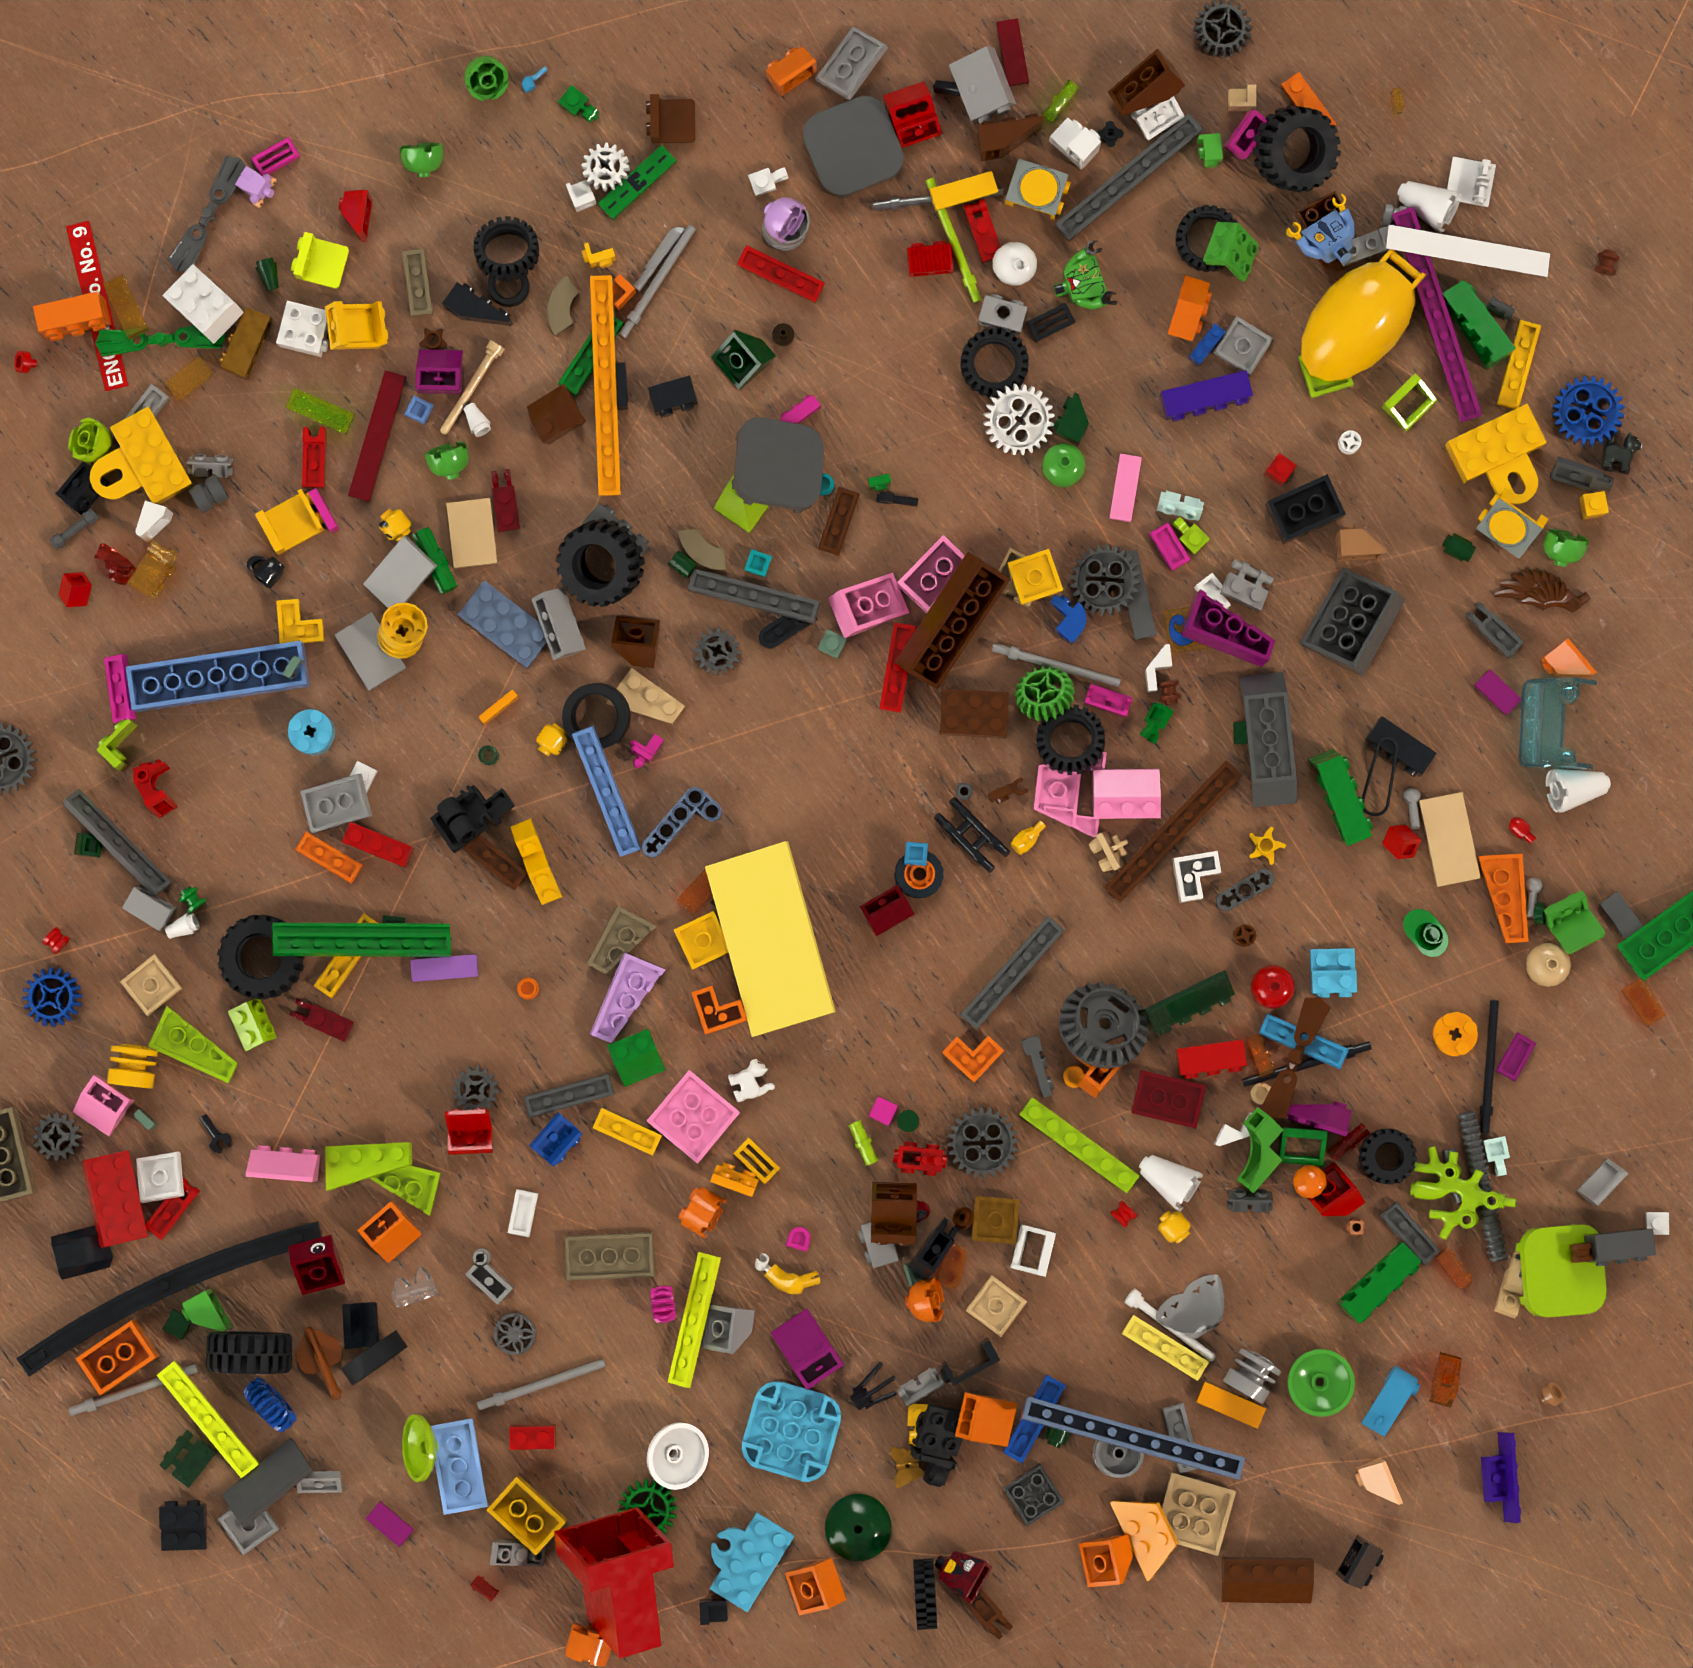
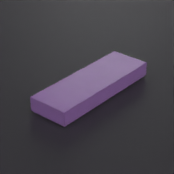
(444, 968)

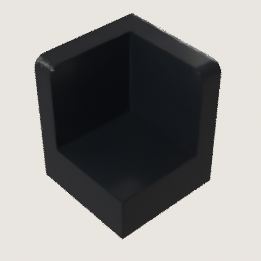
(713, 1611)

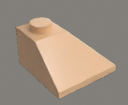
(1378, 1480)

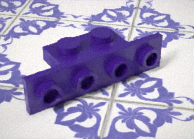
(1500, 1477)

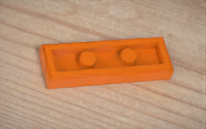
(329, 857)

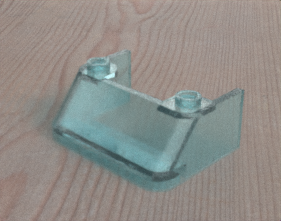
(1543, 723)

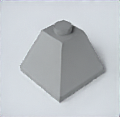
(726, 1328)

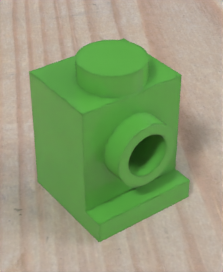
(1210, 150)

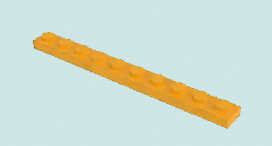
(605, 385)

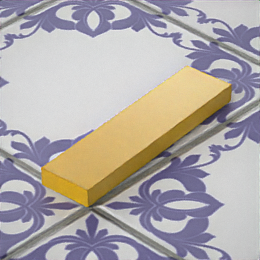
(1519, 364)
(339, 968)

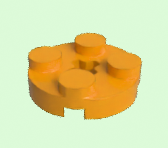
(1443, 1039)

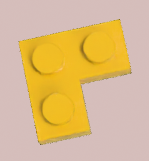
(291, 626)

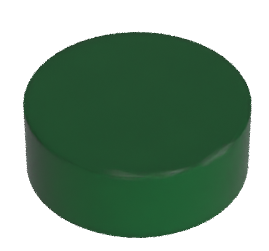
(1538, 913)
(908, 1121)

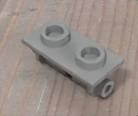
(202, 464)
(916, 1390)

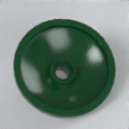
(862, 1511)

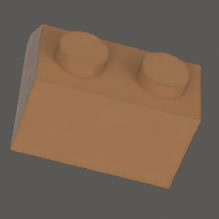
(1356, 545)

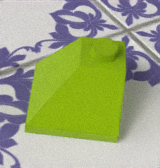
(734, 509)

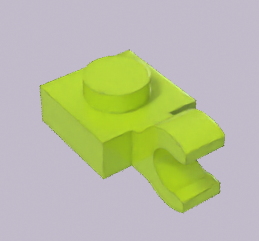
(1193, 537)

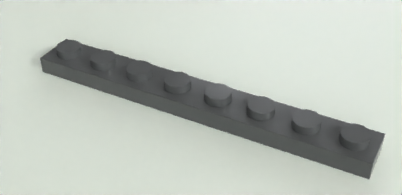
(1129, 177)

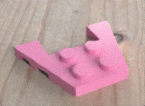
(1058, 797)

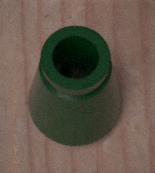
(268, 273)

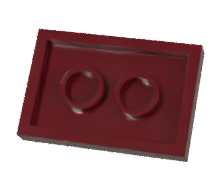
(1168, 1099)

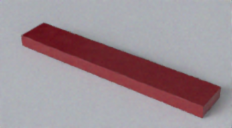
(377, 436)

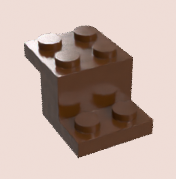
(893, 1213)

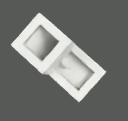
(1161, 661)
(1228, 1134)

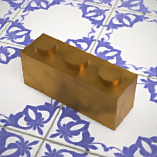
(246, 343)

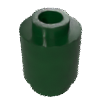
(1458, 547)
(1057, 1437)

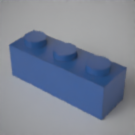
(1207, 344)

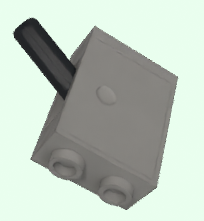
(980, 84)

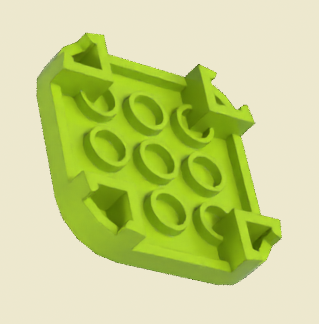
(1549, 1278)

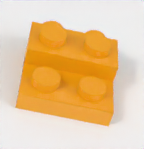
(734, 1180)

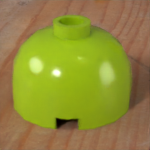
(90, 441)

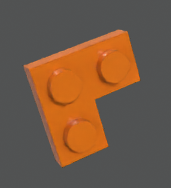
(974, 1062)

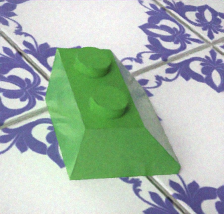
(206, 1311)

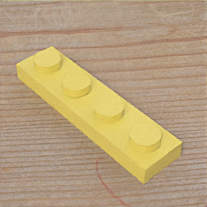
(1165, 1347)

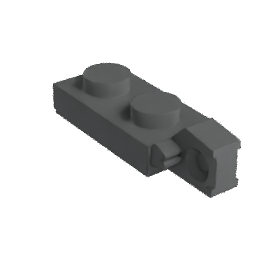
(1580, 475)

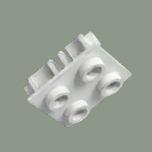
(1472, 180)

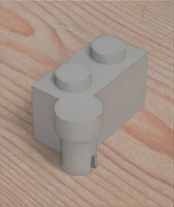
(488, 1278)

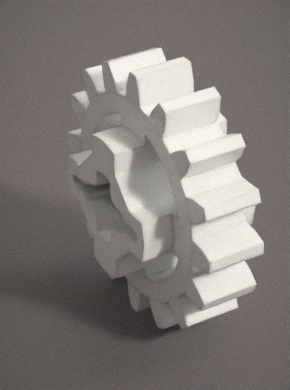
(611, 160)

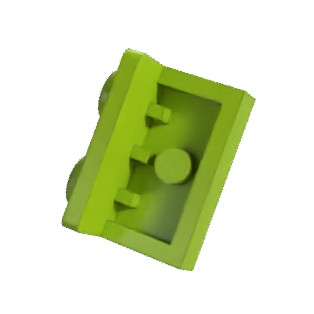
(252, 1024)

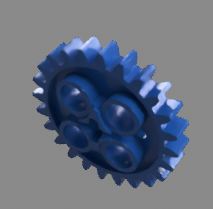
(1596, 393)

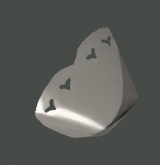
(1195, 1310)

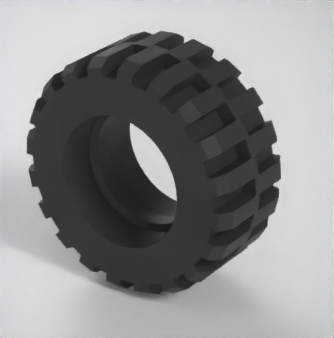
(1321, 155)
(578, 577)
(236, 975)
(249, 1352)

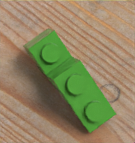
(1262, 1158)

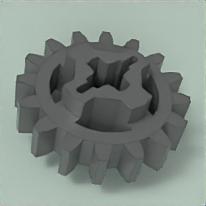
(712, 662)
(468, 1081)
(57, 1146)

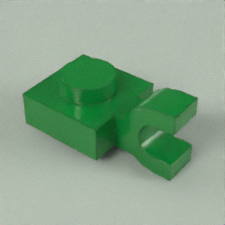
(1156, 719)

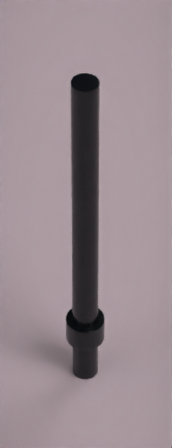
(1359, 1048)
(1486, 1109)

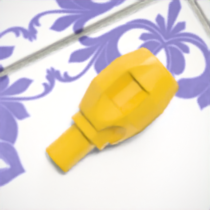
(1027, 838)

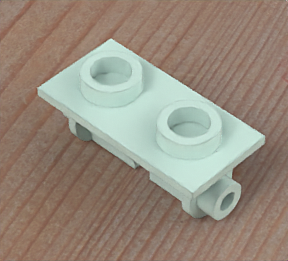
(1189, 509)

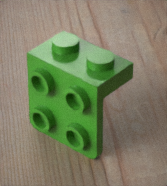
(1231, 248)
(1573, 922)

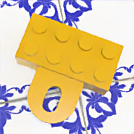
(1498, 450)
(144, 460)

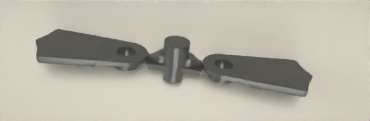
(189, 247)

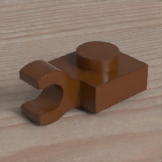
(1001, 794)

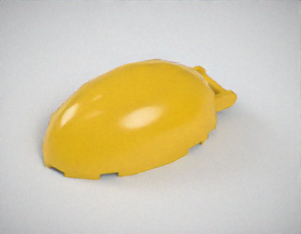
(1359, 319)

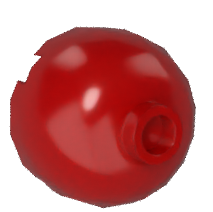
(1272, 986)

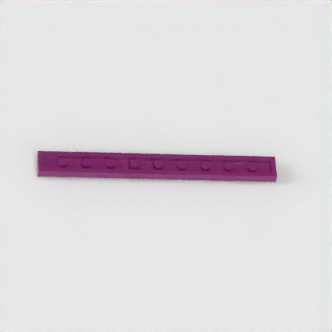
(1441, 327)

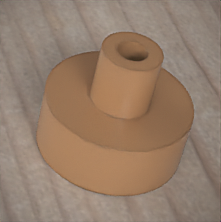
(1552, 1394)

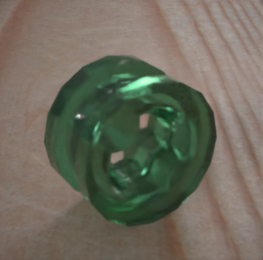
(495, 755)

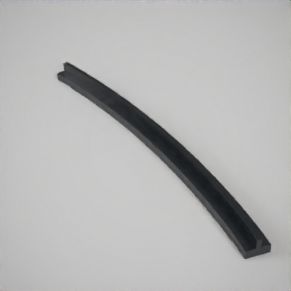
(160, 1288)

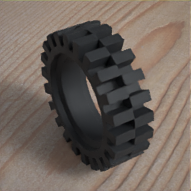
(994, 337)
(1071, 764)
(925, 1594)

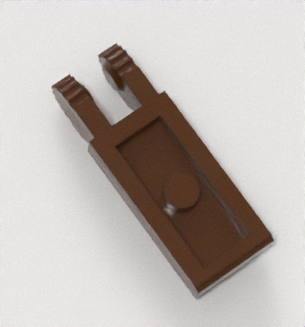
(987, 1612)

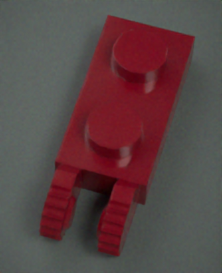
(505, 503)
(324, 1020)

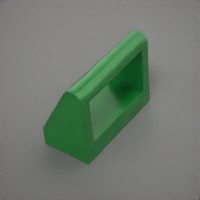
(1303, 1133)

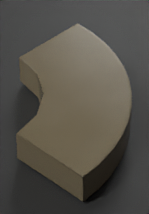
(560, 304)
(701, 551)

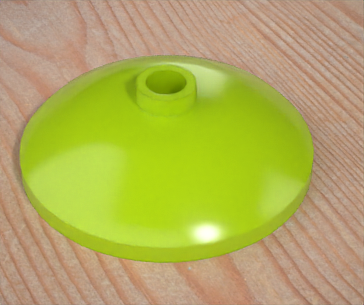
(419, 1447)

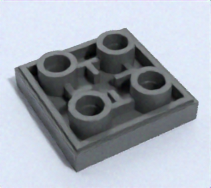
(1033, 1494)

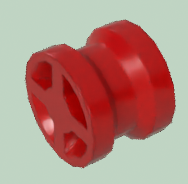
(56, 940)
(1123, 1214)

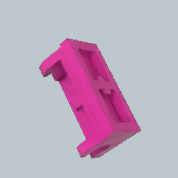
(1107, 700)

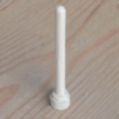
(1135, 1300)

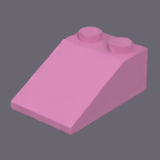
(868, 605)

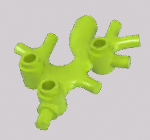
(1468, 1190)

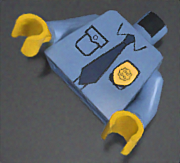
(1327, 237)

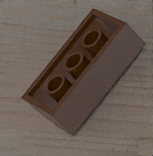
(1267, 1580)

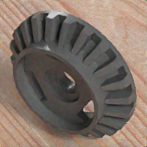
(1090, 1042)

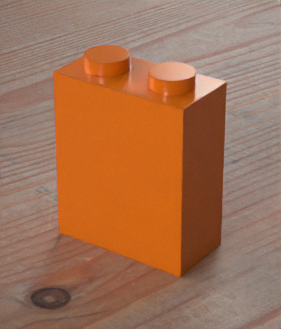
(986, 1419)

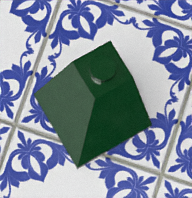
(742, 357)

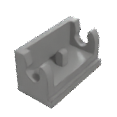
(148, 908)

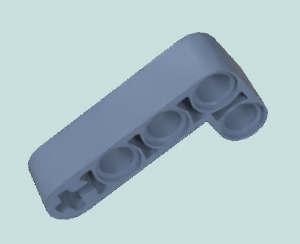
(677, 825)

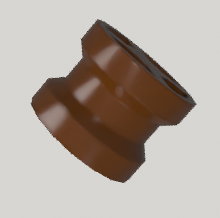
(1248, 934)
(1580, 1252)

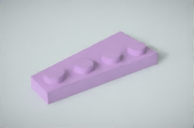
(628, 988)

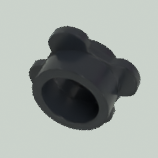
(1110, 140)

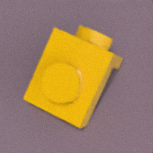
(602, 259)

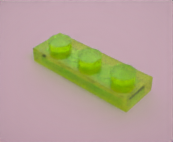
(320, 411)

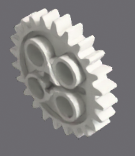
(1033, 431)

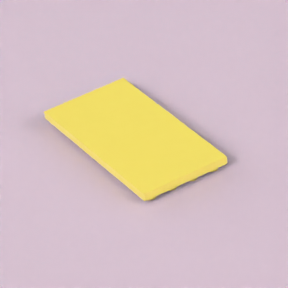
(770, 939)

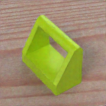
(1389, 405)

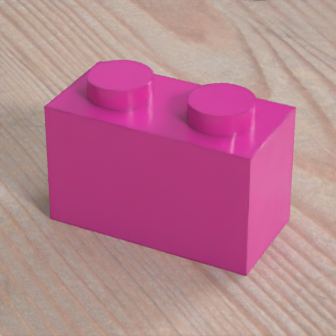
(1242, 139)

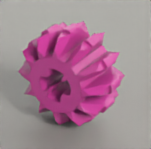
(663, 1304)

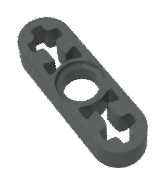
(1255, 876)

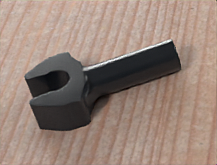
(891, 498)
(216, 1136)

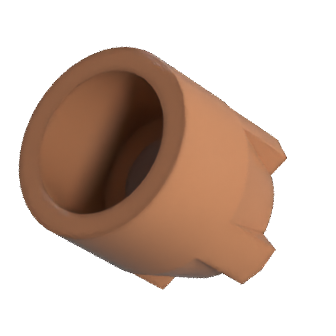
(1349, 1224)

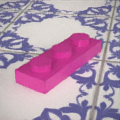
(118, 688)

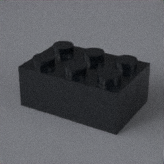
(1305, 509)

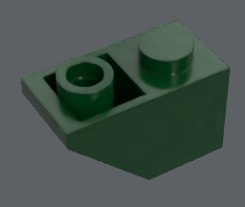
(1074, 421)

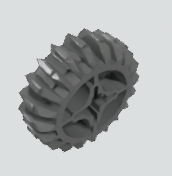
(1230, 30)

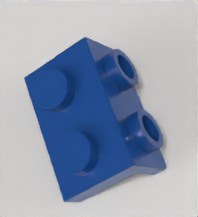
(556, 1139)

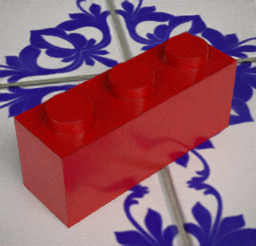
(378, 845)
(1211, 1058)

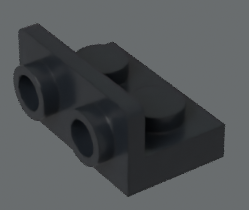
(78, 489)

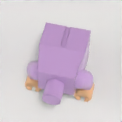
(256, 185)

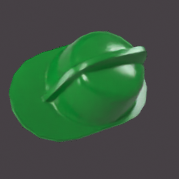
(1426, 932)

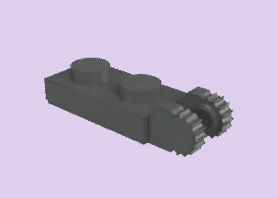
(1496, 631)

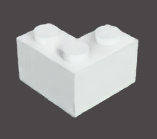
(1076, 143)
(1188, 874)

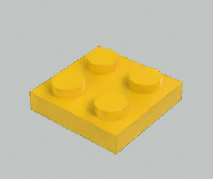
(1035, 577)
(702, 940)

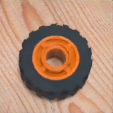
(924, 887)

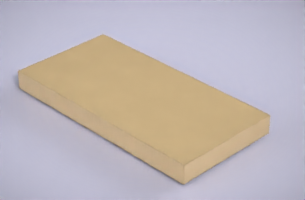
(1449, 839)

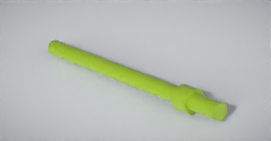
(968, 279)

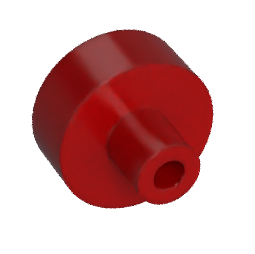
(24, 362)

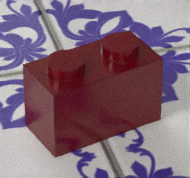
(887, 910)

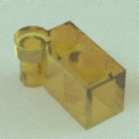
(154, 570)

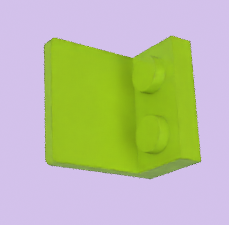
(109, 743)

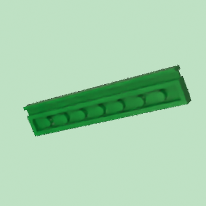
(361, 939)

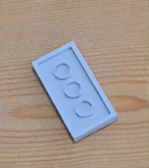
(459, 1467)

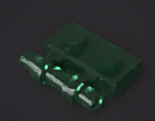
(193, 1463)

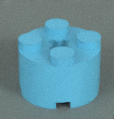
(300, 726)

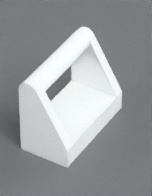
(152, 520)
(1045, 1253)

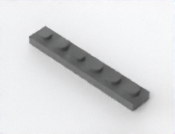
(754, 596)
(116, 842)
(1012, 972)

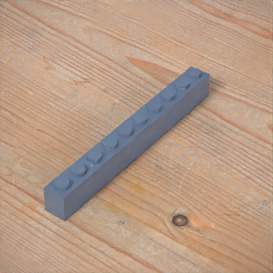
(1132, 1438)

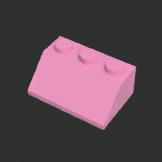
(1126, 793)
(283, 1164)

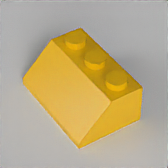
(527, 1514)

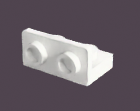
(1158, 117)

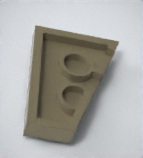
(619, 936)

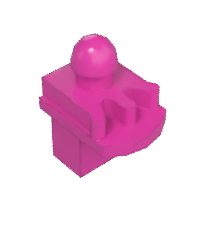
(645, 754)

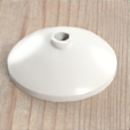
(688, 1455)

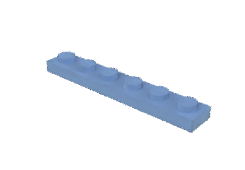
(606, 791)

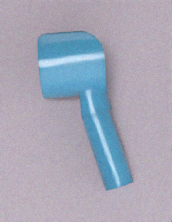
(528, 84)

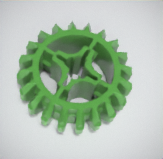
(1049, 698)

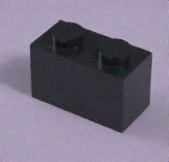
(673, 396)

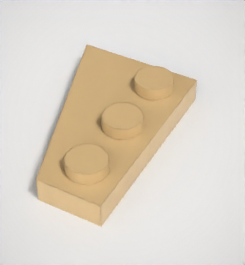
(648, 698)

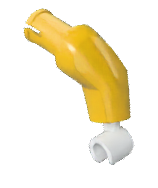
(783, 1281)

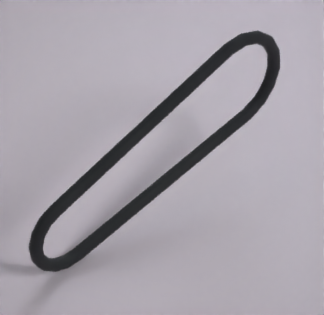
(1391, 779)

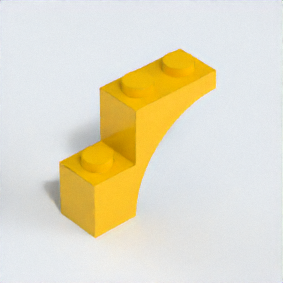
(535, 861)

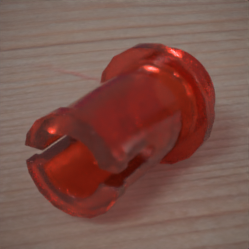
(484, 1588)

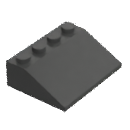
(1353, 621)

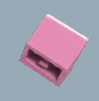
(102, 1105)

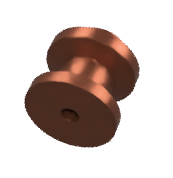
(1607, 259)
(1169, 692)

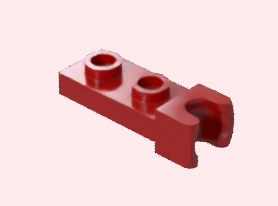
(314, 458)

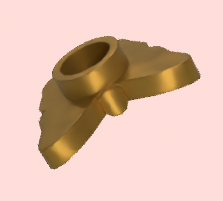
(904, 1474)

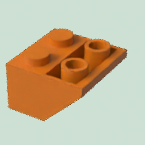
(389, 1231)

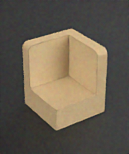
(1242, 99)

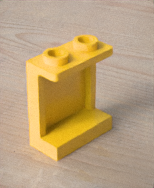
(356, 325)

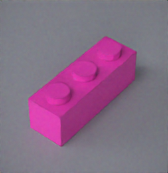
(801, 411)

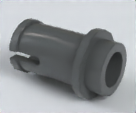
(1500, 308)
(963, 786)

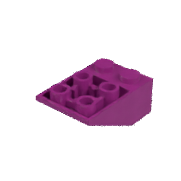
(807, 1349)

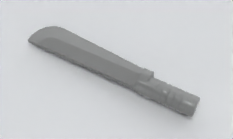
(666, 245)

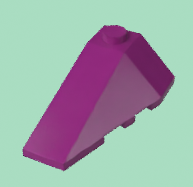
(1325, 1117)

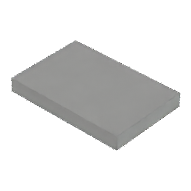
(851, 63)
(400, 573)
(366, 655)
(336, 803)

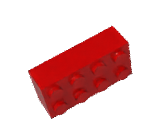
(114, 1199)

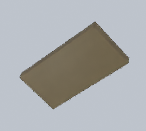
(609, 1256)

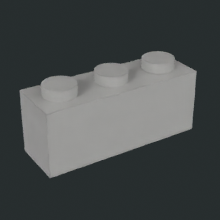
(558, 623)

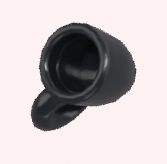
(267, 572)

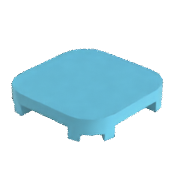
(791, 1431)

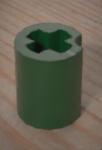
(682, 564)

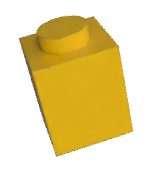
(1593, 505)

